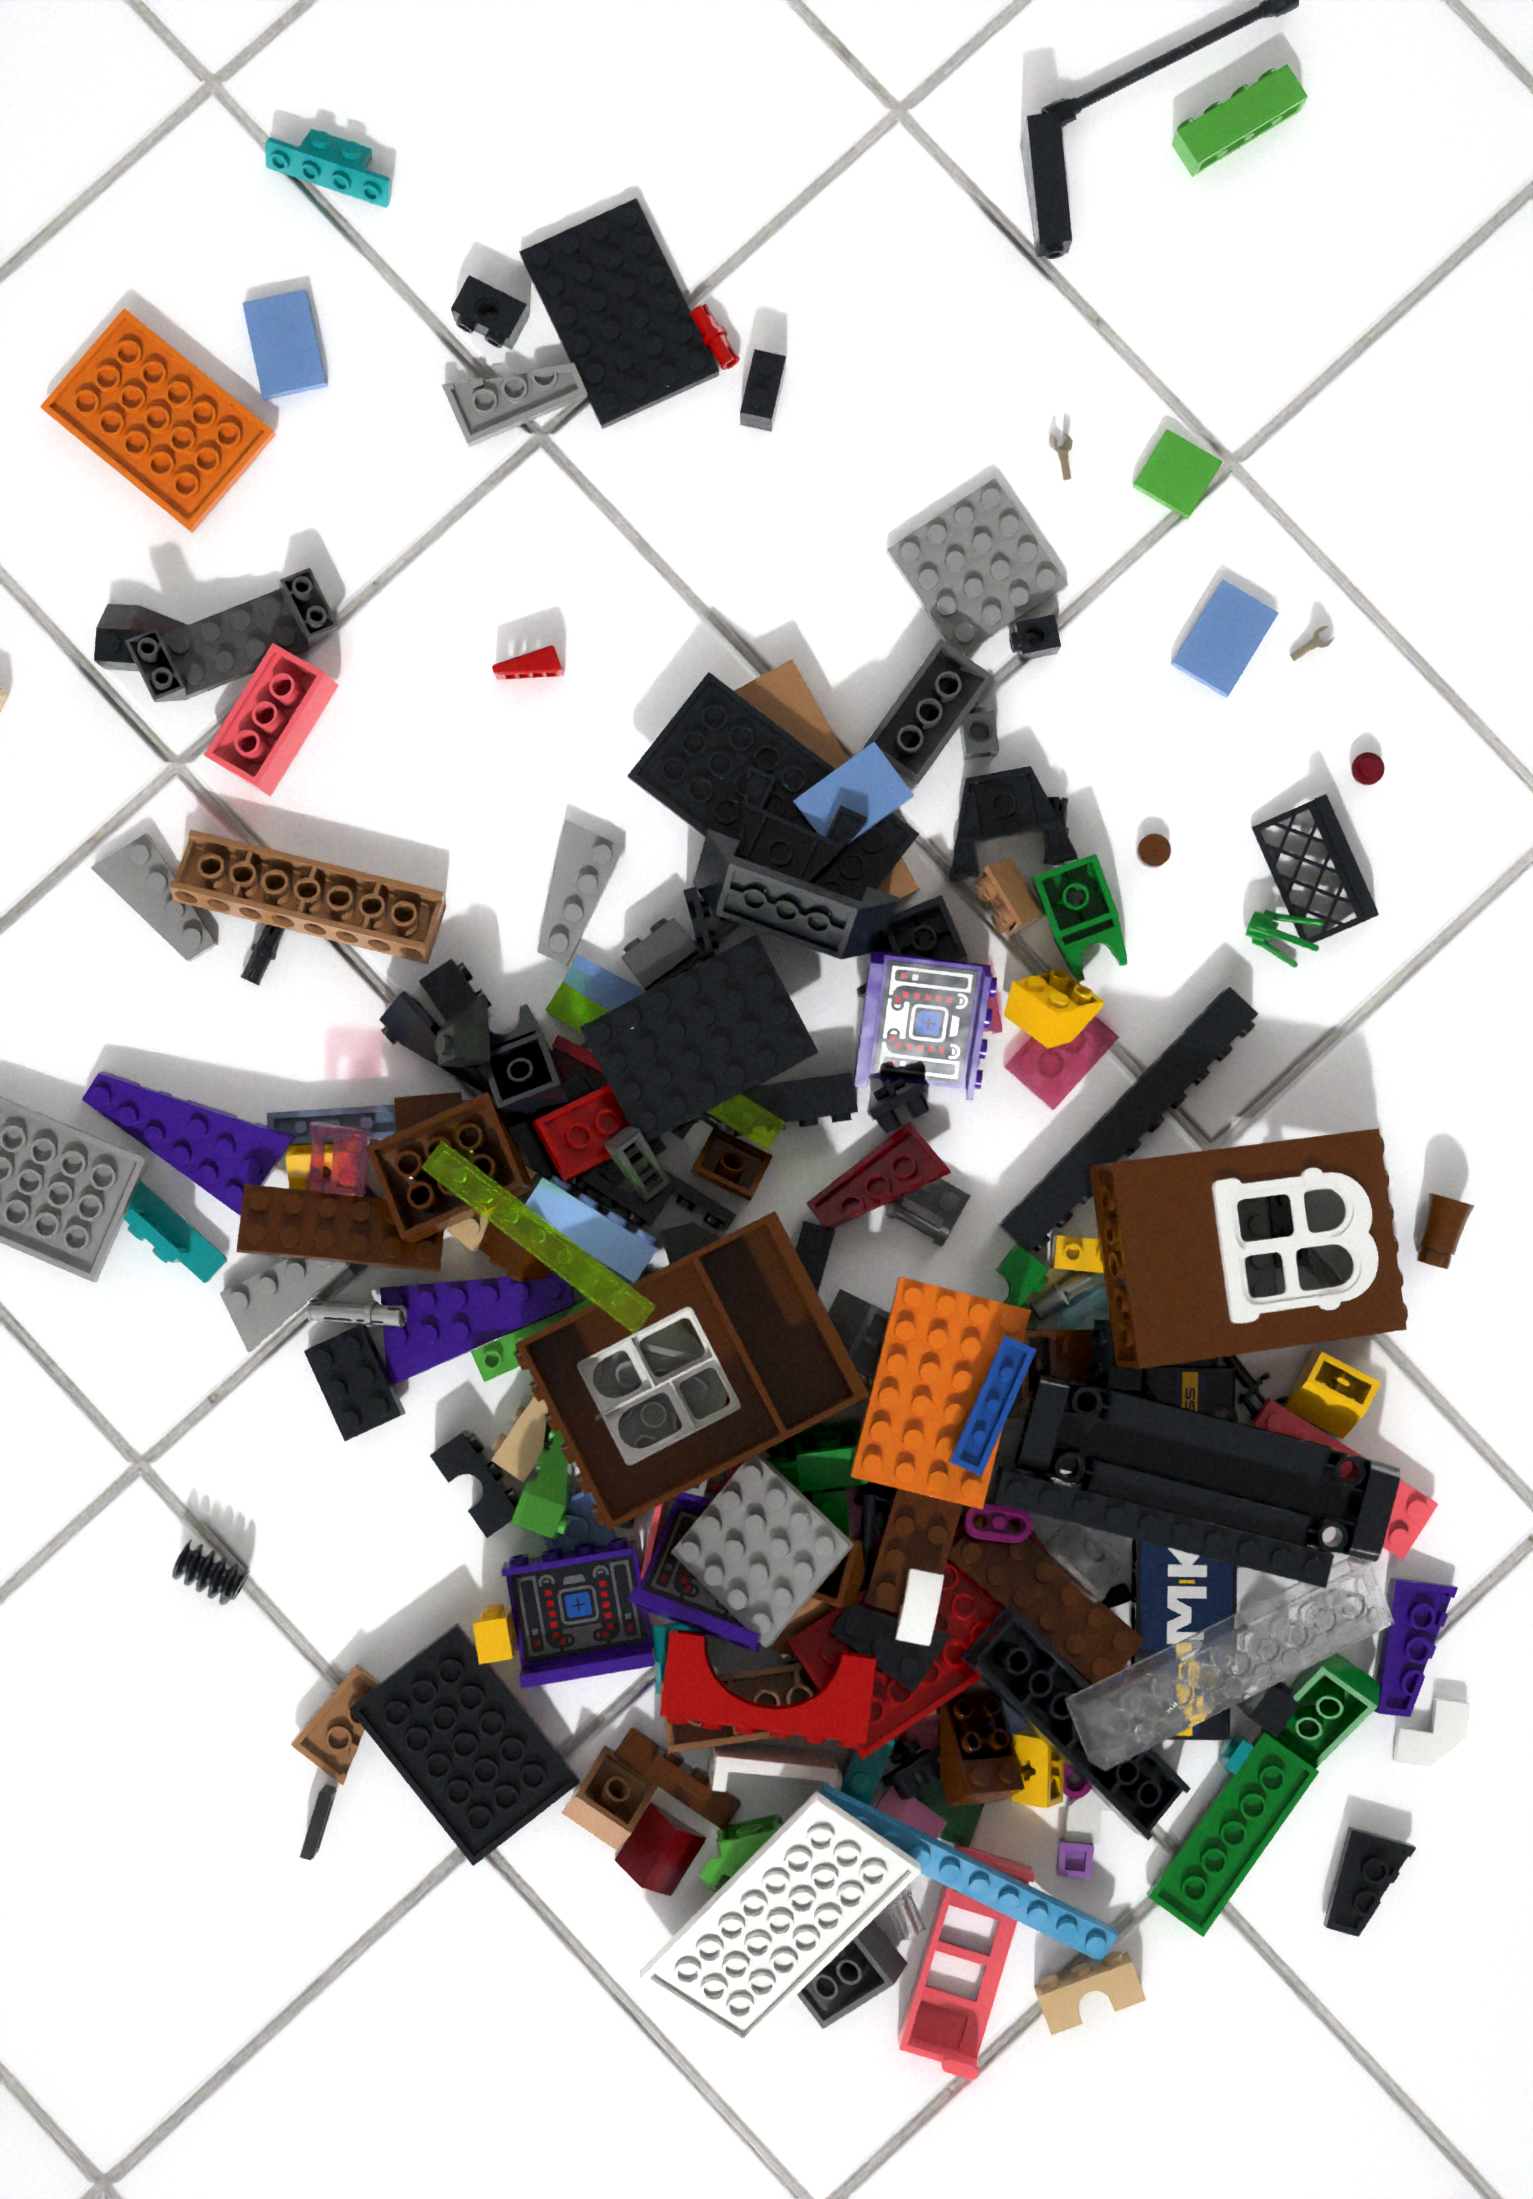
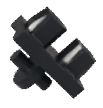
(885, 1113)
(902, 1777)

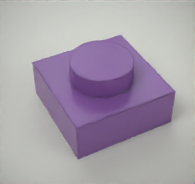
(1074, 1859)

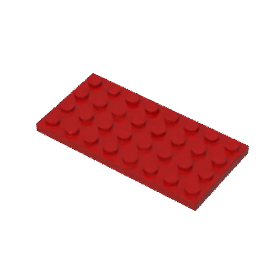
(961, 1612)

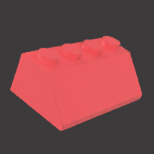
(271, 719)

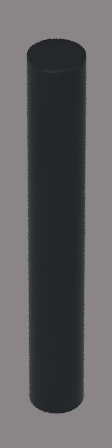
(867, 1533)

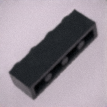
(807, 1100)

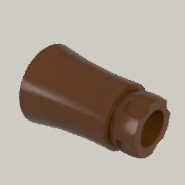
(1442, 1230)

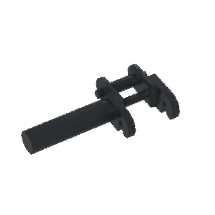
(1250, 1383)

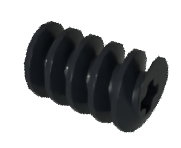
(209, 1573)

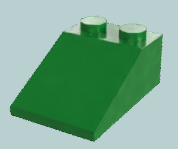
(1332, 1705)

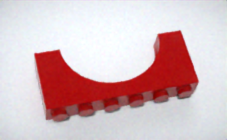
(698, 1694)

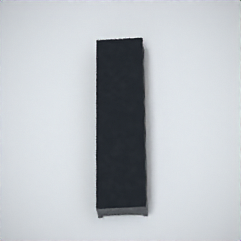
(1034, 1685)

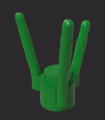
(1264, 928)

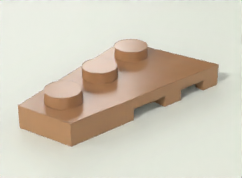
(333, 1731)

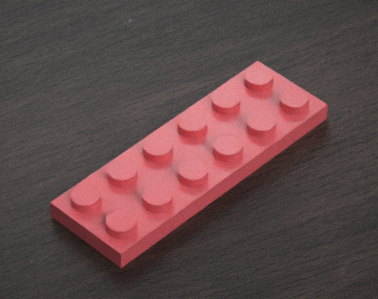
(1410, 1507)

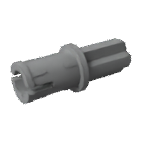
(1062, 1295)

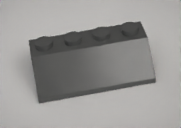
(930, 711)

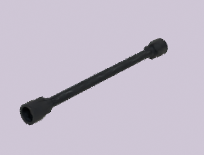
(1071, 107)

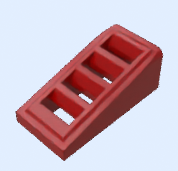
(530, 665)

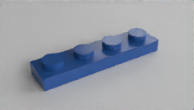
(992, 1405)

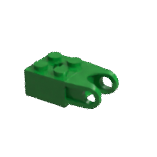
(1080, 925)
(819, 1457)

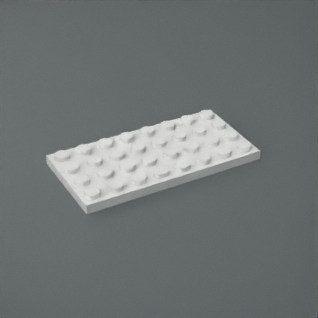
(780, 1919)

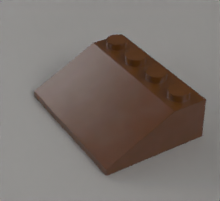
(420, 1201)

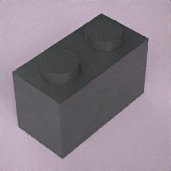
(658, 953)

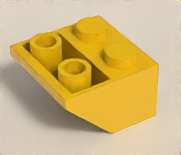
(1051, 1007)
(1331, 1394)

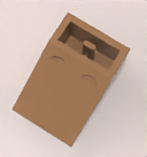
(1008, 897)

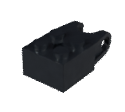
(925, 918)
(524, 1072)

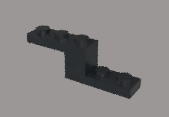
(647, 1212)

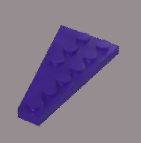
(193, 1138)
(462, 1316)

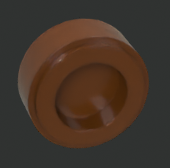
(1153, 850)

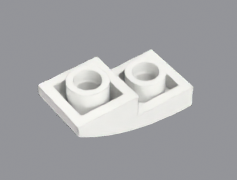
(919, 1607)

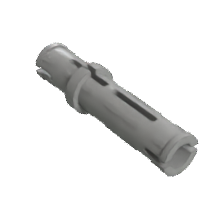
(365, 1313)

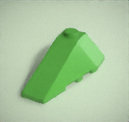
(547, 1499)

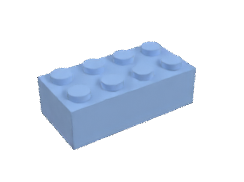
(594, 1231)

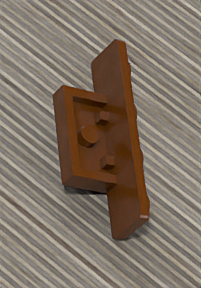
(677, 1778)

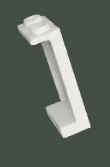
(771, 1761)

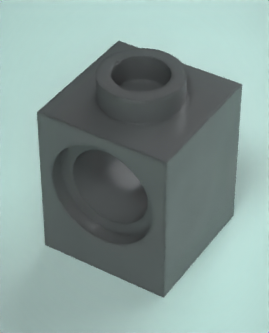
(979, 748)

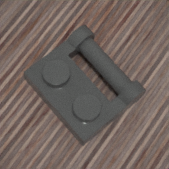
(938, 1198)

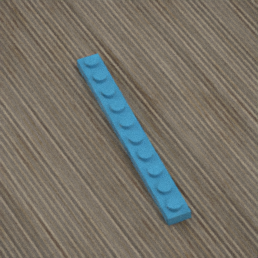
(985, 1882)

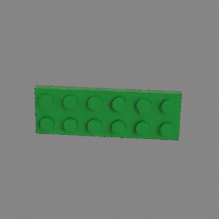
(1232, 1834)

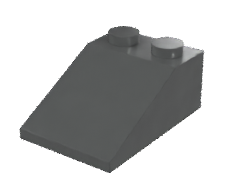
(854, 1976)

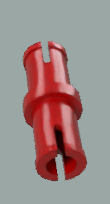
(714, 337)

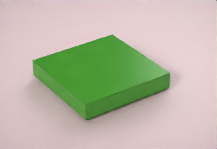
(1177, 474)

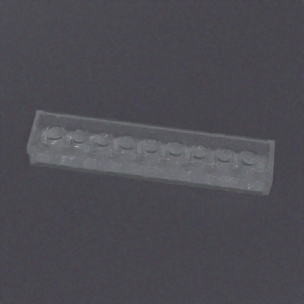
(1227, 1663)

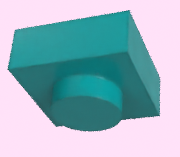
(1235, 1752)

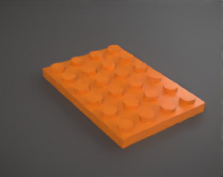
(158, 420)
(925, 1387)

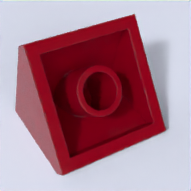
(659, 1850)

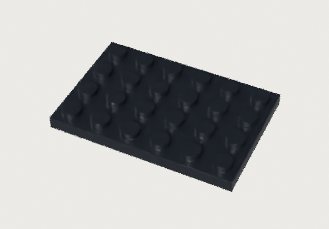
(619, 313)
(699, 1039)
(464, 1744)

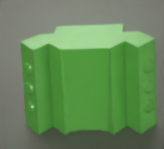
(736, 1846)

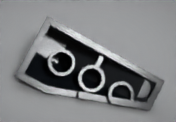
(121, 623)
(415, 1029)

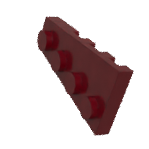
(883, 1175)

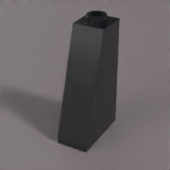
(1046, 184)

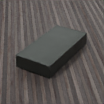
(318, 1822)

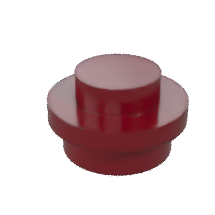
(1367, 768)

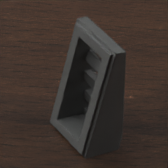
(638, 1143)

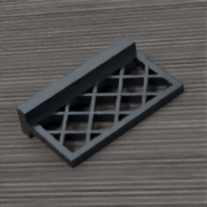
(1341, 858)

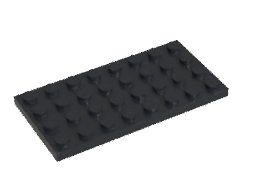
(701, 773)

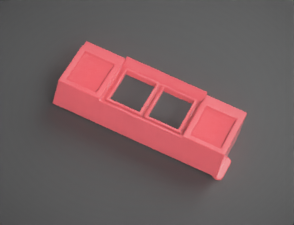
(944, 2023)

